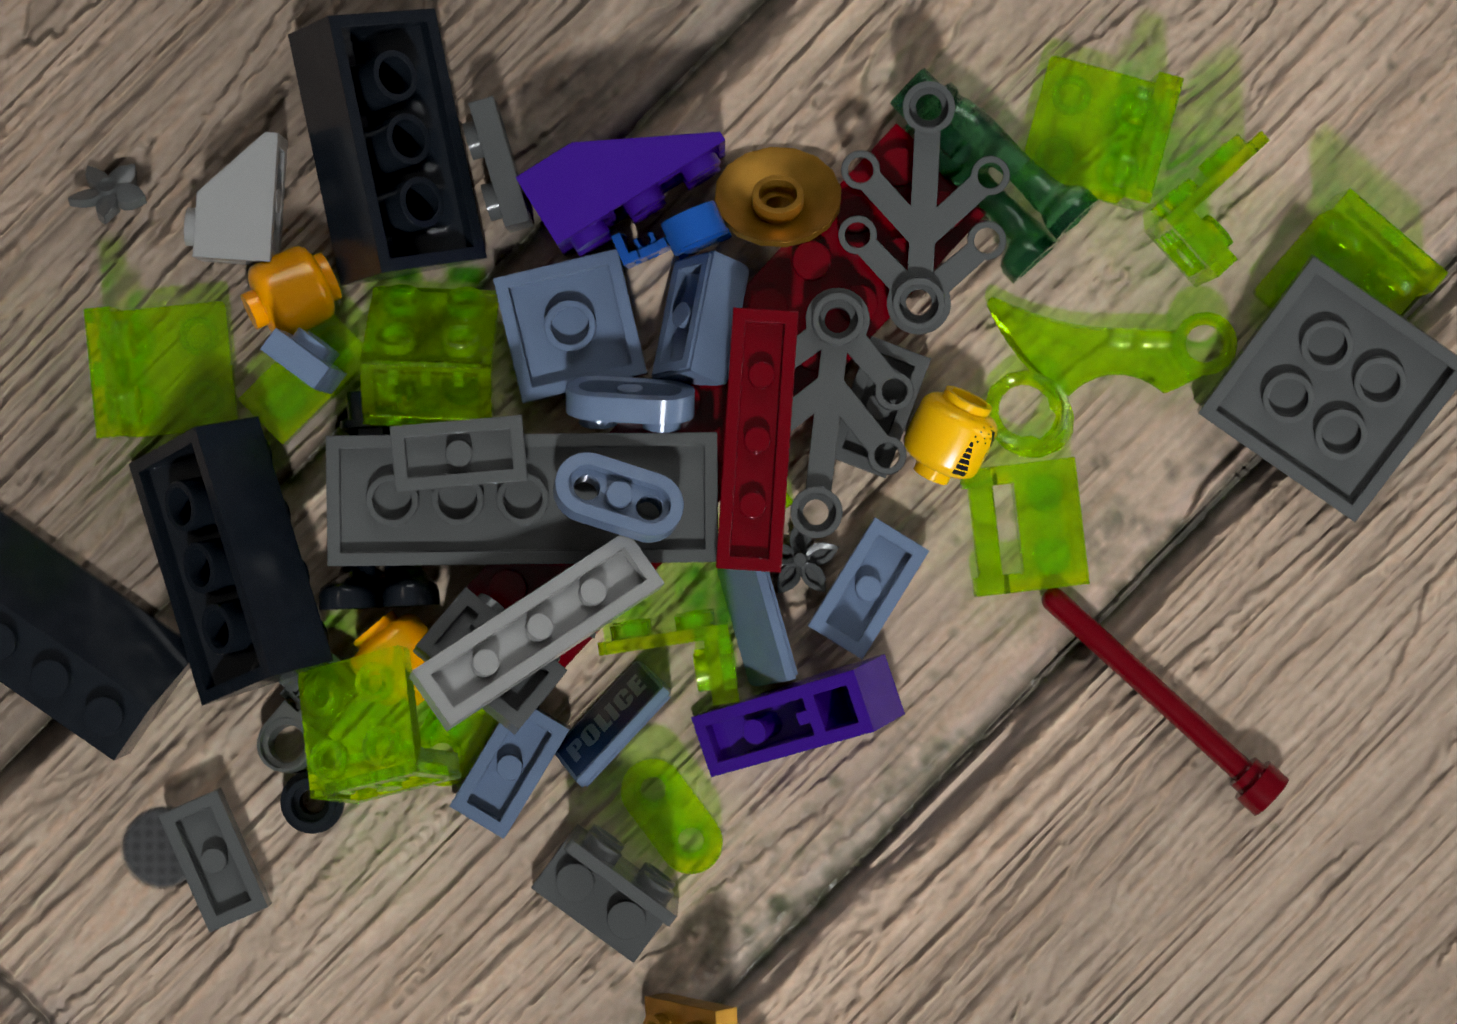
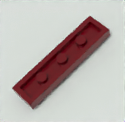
(757, 440)

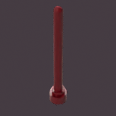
(1255, 782)

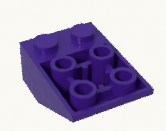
(604, 181)

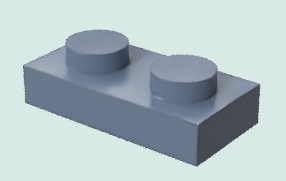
(306, 358)
(868, 588)
(509, 772)

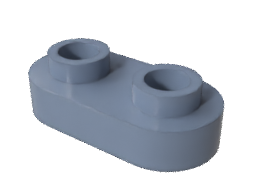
(610, 400)
(619, 492)

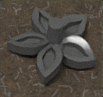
(110, 192)
(802, 562)

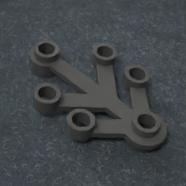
(923, 220)
(833, 399)

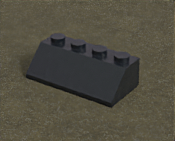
(386, 144)
(230, 559)
(81, 645)

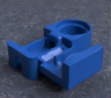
(685, 236)

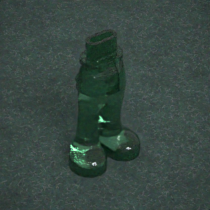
(977, 135)

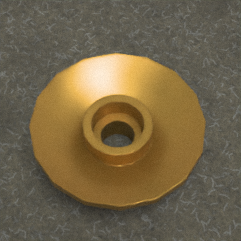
(778, 196)

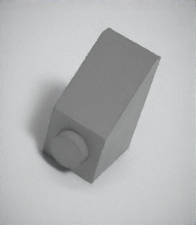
(241, 207)

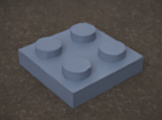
(569, 324)

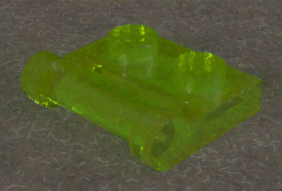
(1046, 527)

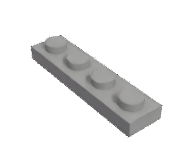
(535, 630)

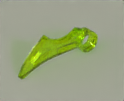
(1081, 353)

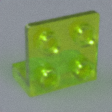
(1103, 129)
(1193, 243)
(1362, 248)
(428, 355)
(160, 369)
(713, 664)
(366, 730)

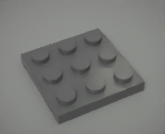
(1333, 388)

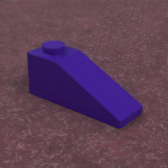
(799, 716)

